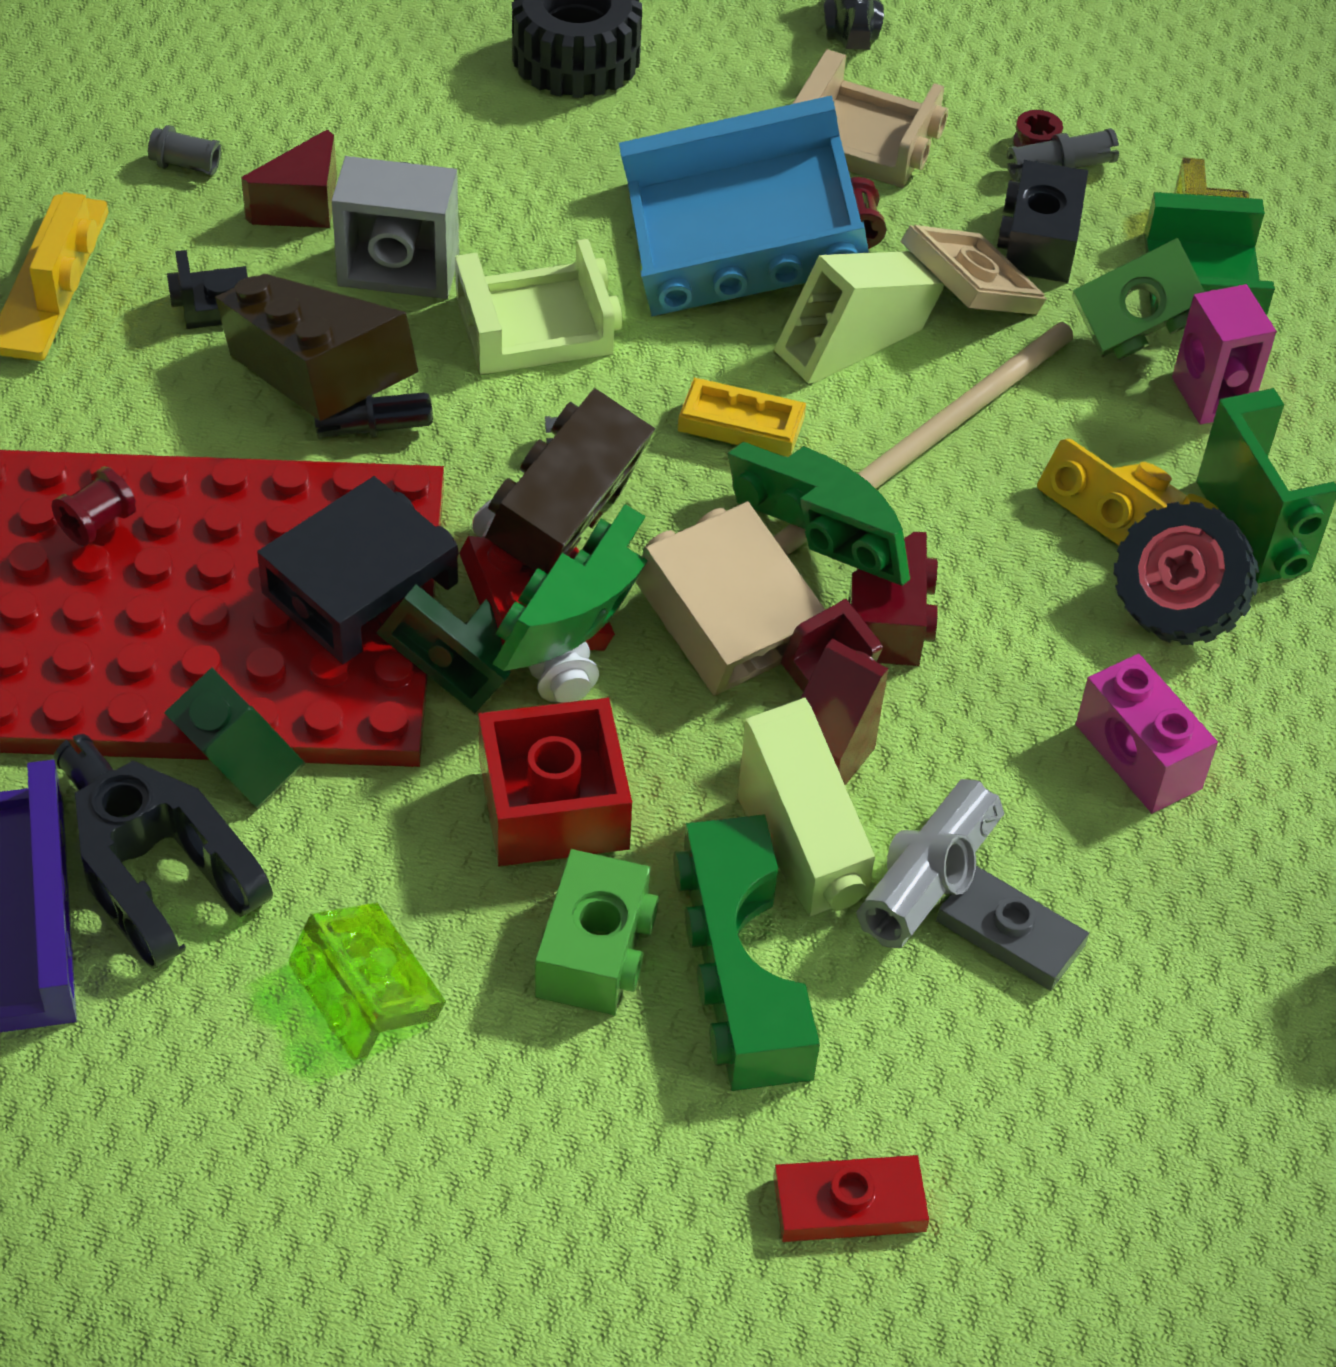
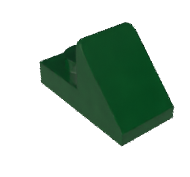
(445, 648)
(235, 737)

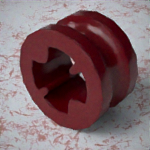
(1036, 127)

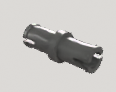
(1066, 151)

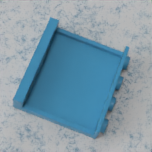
(740, 204)

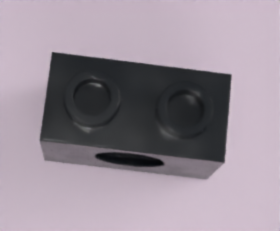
(1045, 219)

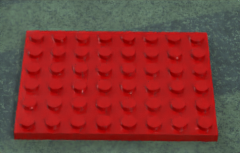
(136, 617)

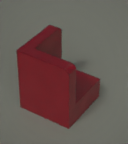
(813, 635)

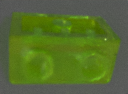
(362, 976)

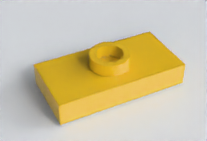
(741, 416)

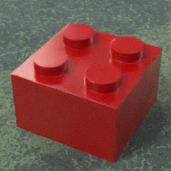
(554, 781)

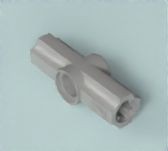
(930, 863)

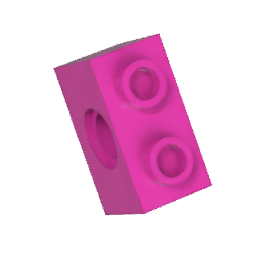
(1222, 349)
(1145, 733)

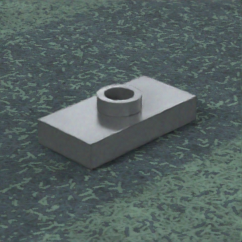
(1014, 928)

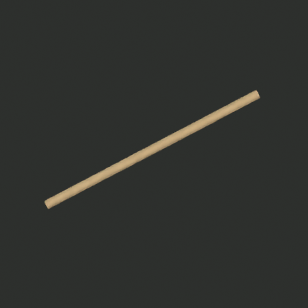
(949, 418)

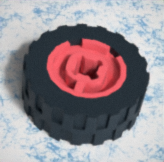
(1186, 573)

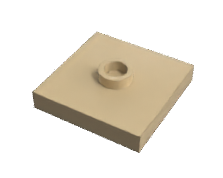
(973, 270)

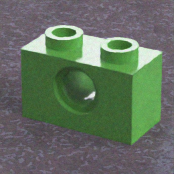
(1103, 307)
(587, 967)

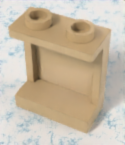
(878, 131)

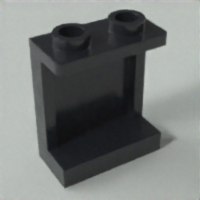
(354, 564)

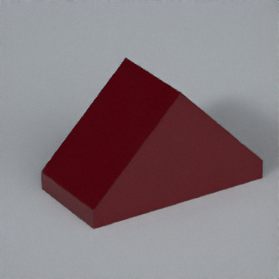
(294, 186)

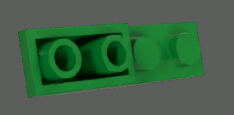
(830, 501)
(574, 596)

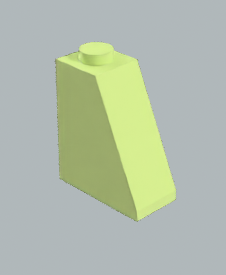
(856, 309)
(806, 806)

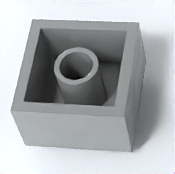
(396, 227)

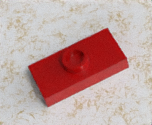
(850, 1198)

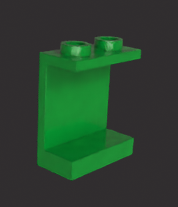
(1216, 236)
(1245, 486)

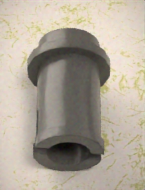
(183, 150)

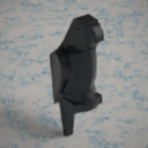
(853, 21)

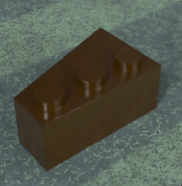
(315, 342)
(568, 481)

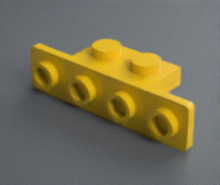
(50, 275)
(1106, 495)

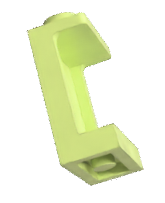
(537, 313)

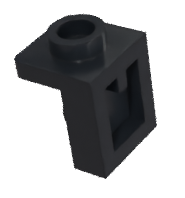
(198, 290)

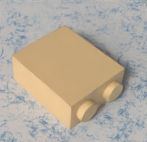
(726, 595)

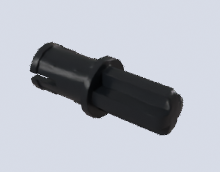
(379, 414)

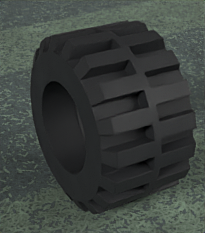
(576, 44)

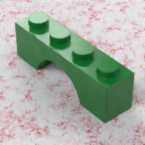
(762, 1020)

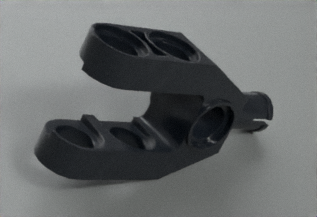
(157, 810)

